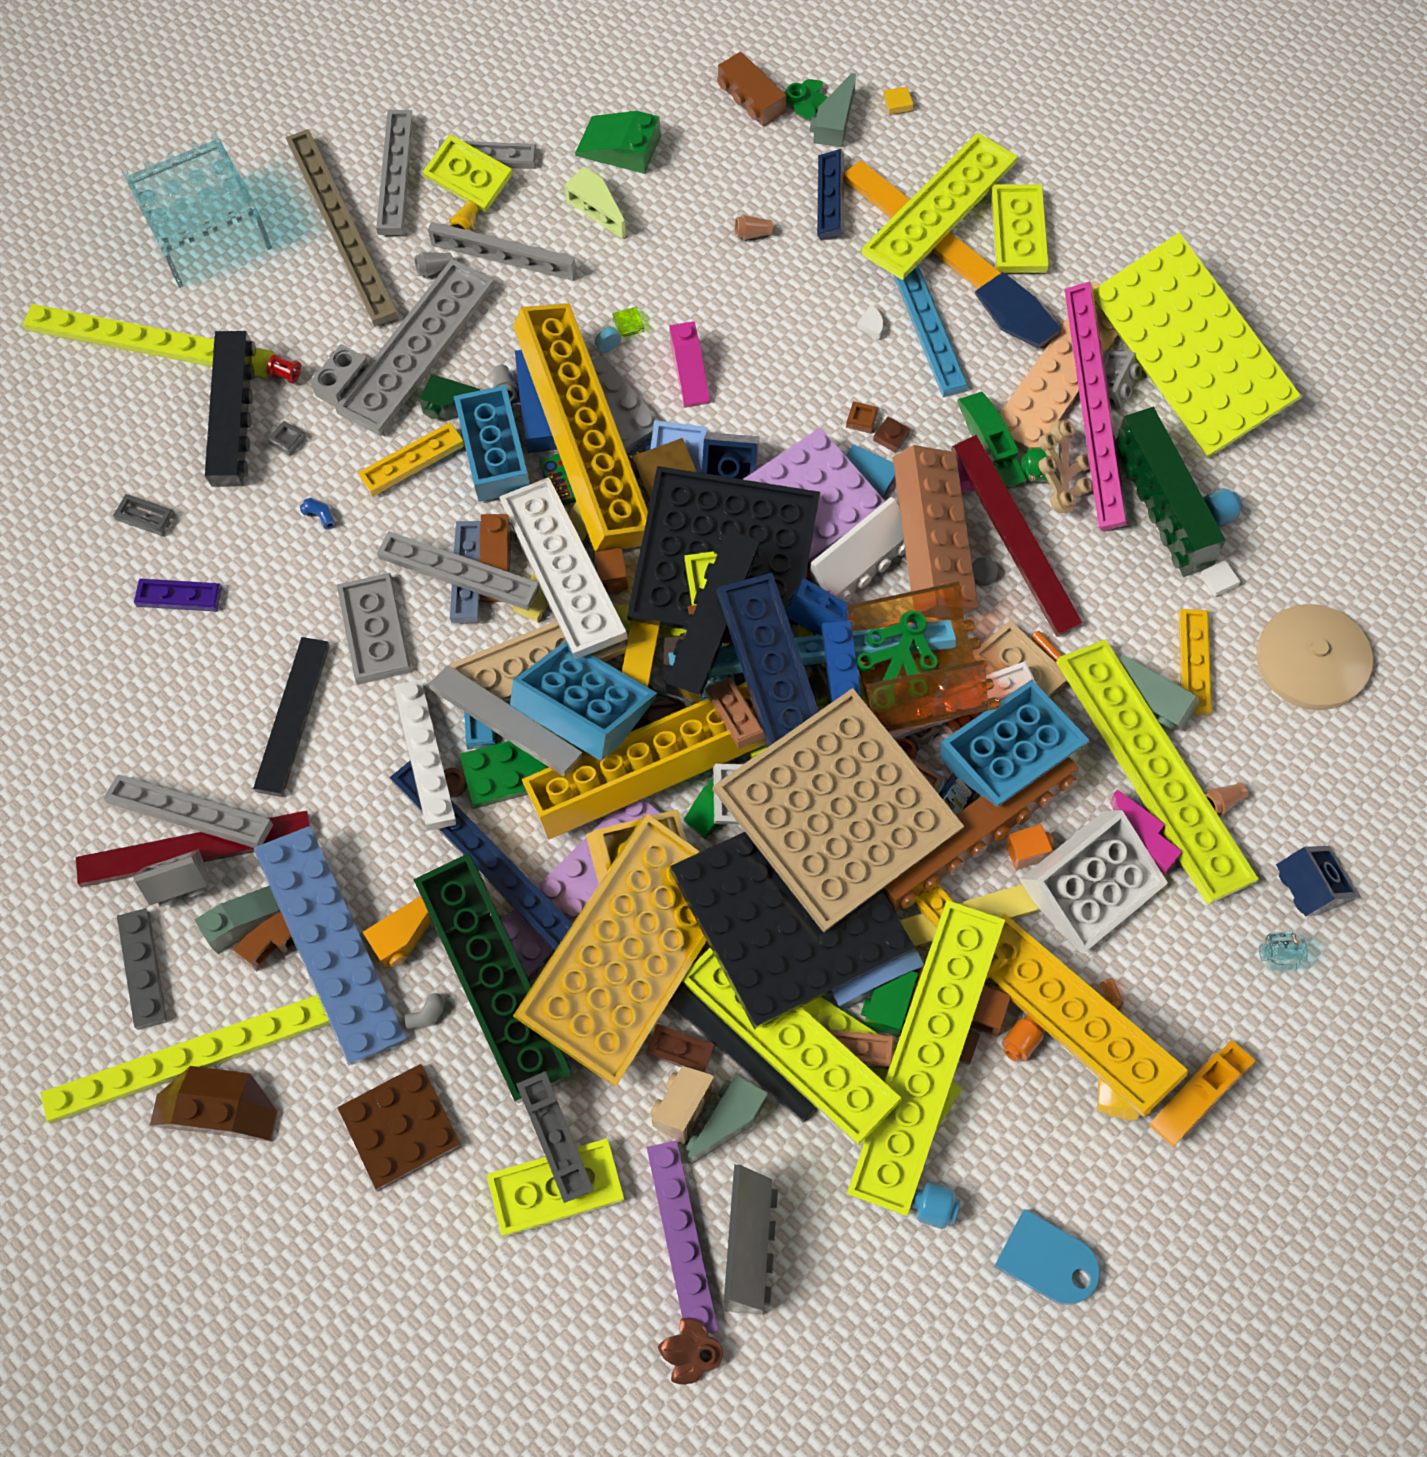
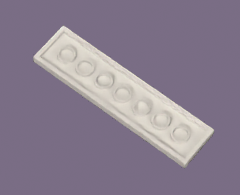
(563, 568)

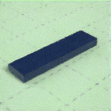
(830, 194)

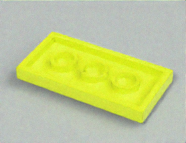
(1019, 228)
(529, 1196)

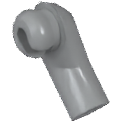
(428, 1015)

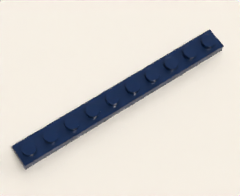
(495, 867)

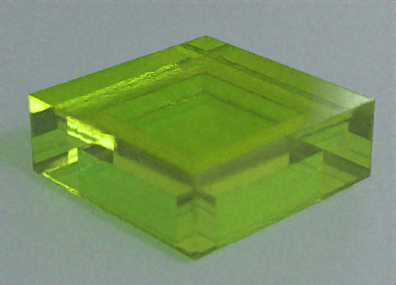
(628, 322)

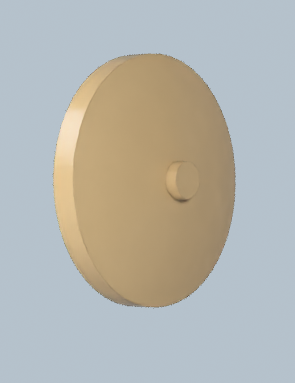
(1314, 657)

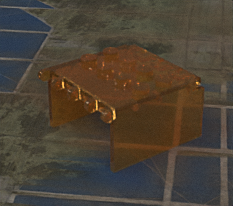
(948, 691)

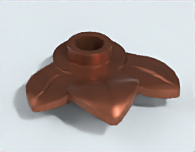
(685, 1350)

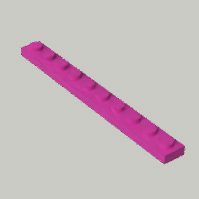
(1096, 407)

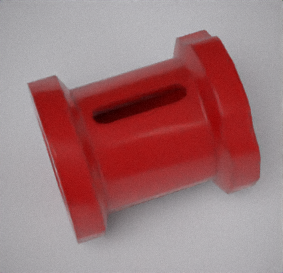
(284, 368)

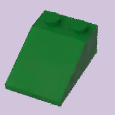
(621, 139)

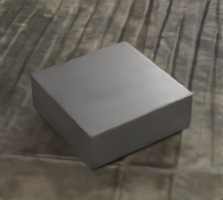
(286, 438)

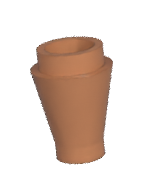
(751, 227)
(1226, 797)

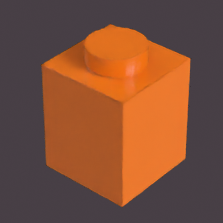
(1029, 846)

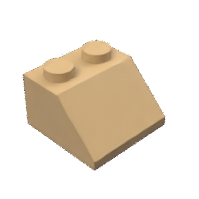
(683, 1103)

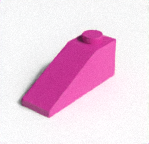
(689, 364)

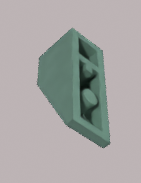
(833, 115)
(1166, 699)
(236, 918)

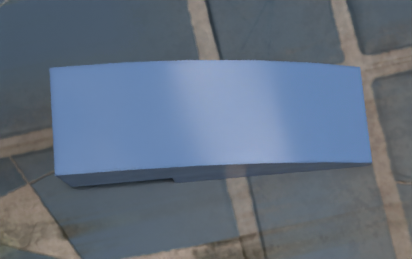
(866, 984)

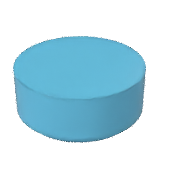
(607, 339)

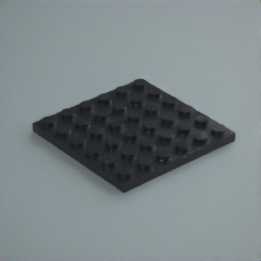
(690, 515)
(770, 941)

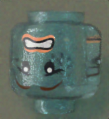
(1283, 951)

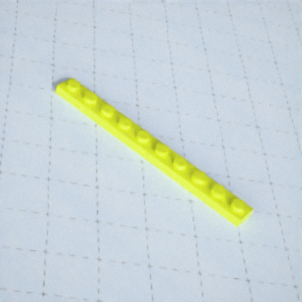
(130, 336)
(170, 1062)

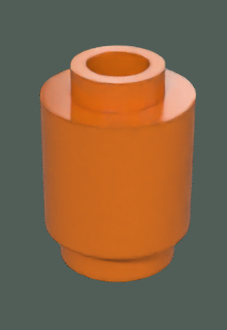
(1022, 1039)

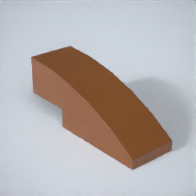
(263, 941)

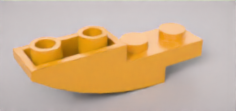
(1202, 1092)

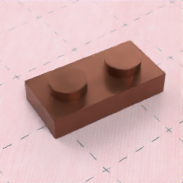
(680, 1049)

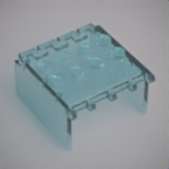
(192, 195)

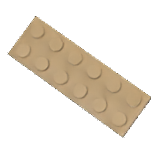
(502, 663)

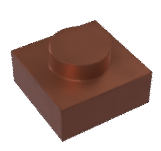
(891, 434)

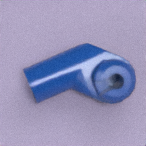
(319, 508)

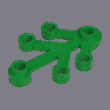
(900, 653)

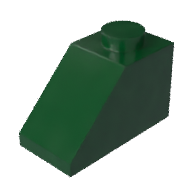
(438, 397)

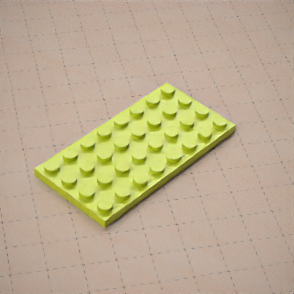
(1194, 345)

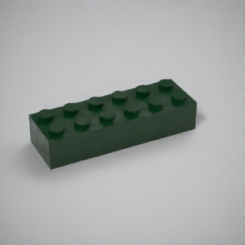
(1168, 492)

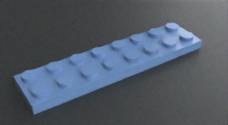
(329, 945)

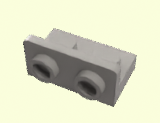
(1121, 374)

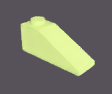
(592, 197)

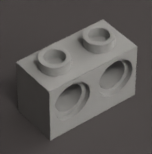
(337, 375)

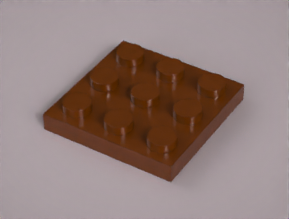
(399, 1127)

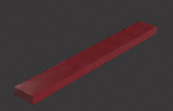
(1016, 536)
(128, 860)

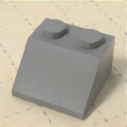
(173, 878)

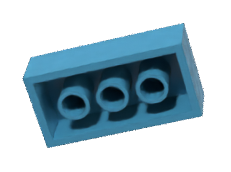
(491, 442)

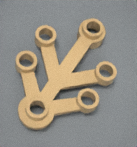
(1063, 498)

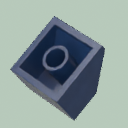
(730, 454)
(1316, 880)

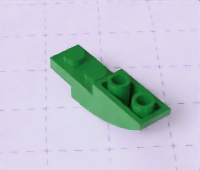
(994, 436)

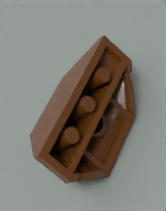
(215, 1104)

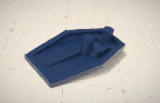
(1017, 311)

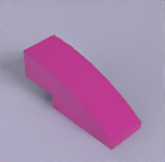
(1148, 830)

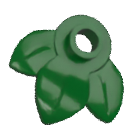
(805, 97)

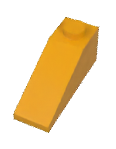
(399, 933)

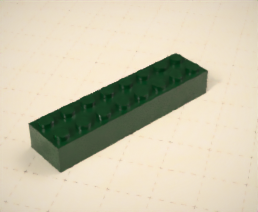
(488, 971)

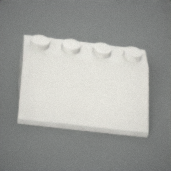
(1094, 880)

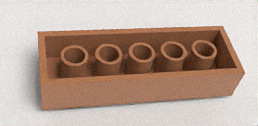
(934, 521)

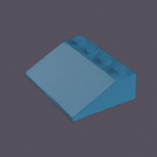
(581, 700)
(1012, 744)

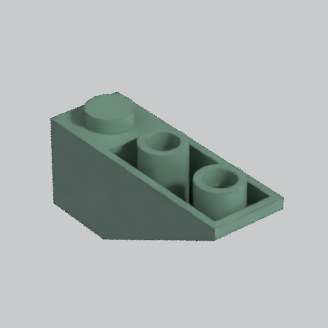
(734, 1114)

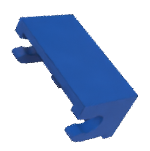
(813, 606)

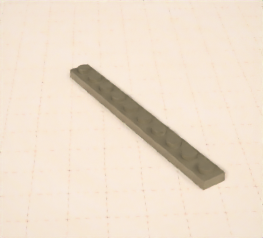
(342, 228)

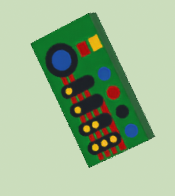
(554, 469)

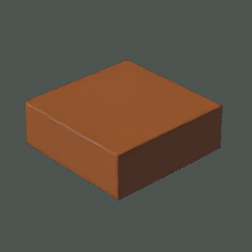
(862, 417)

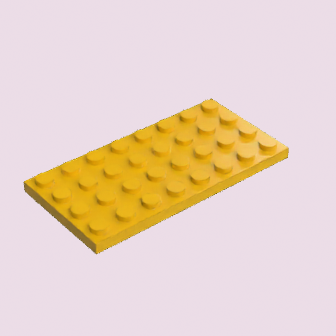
(619, 957)

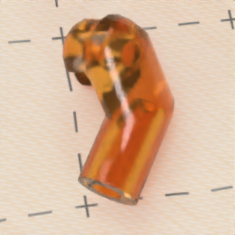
(1112, 993)

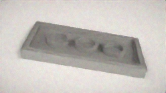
(373, 628)

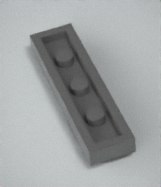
(141, 969)

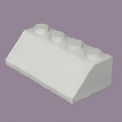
(861, 552)

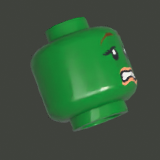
(1030, 464)

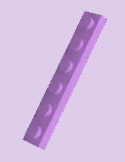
(681, 1234)

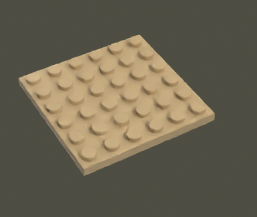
(837, 809)

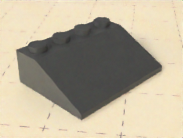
(748, 1242)

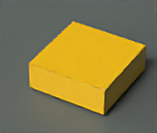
(898, 100)

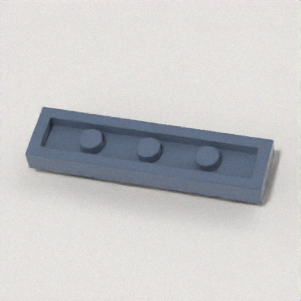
(466, 603)

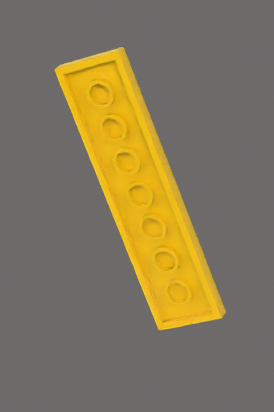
(1084, 1022)

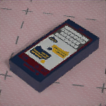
(956, 794)

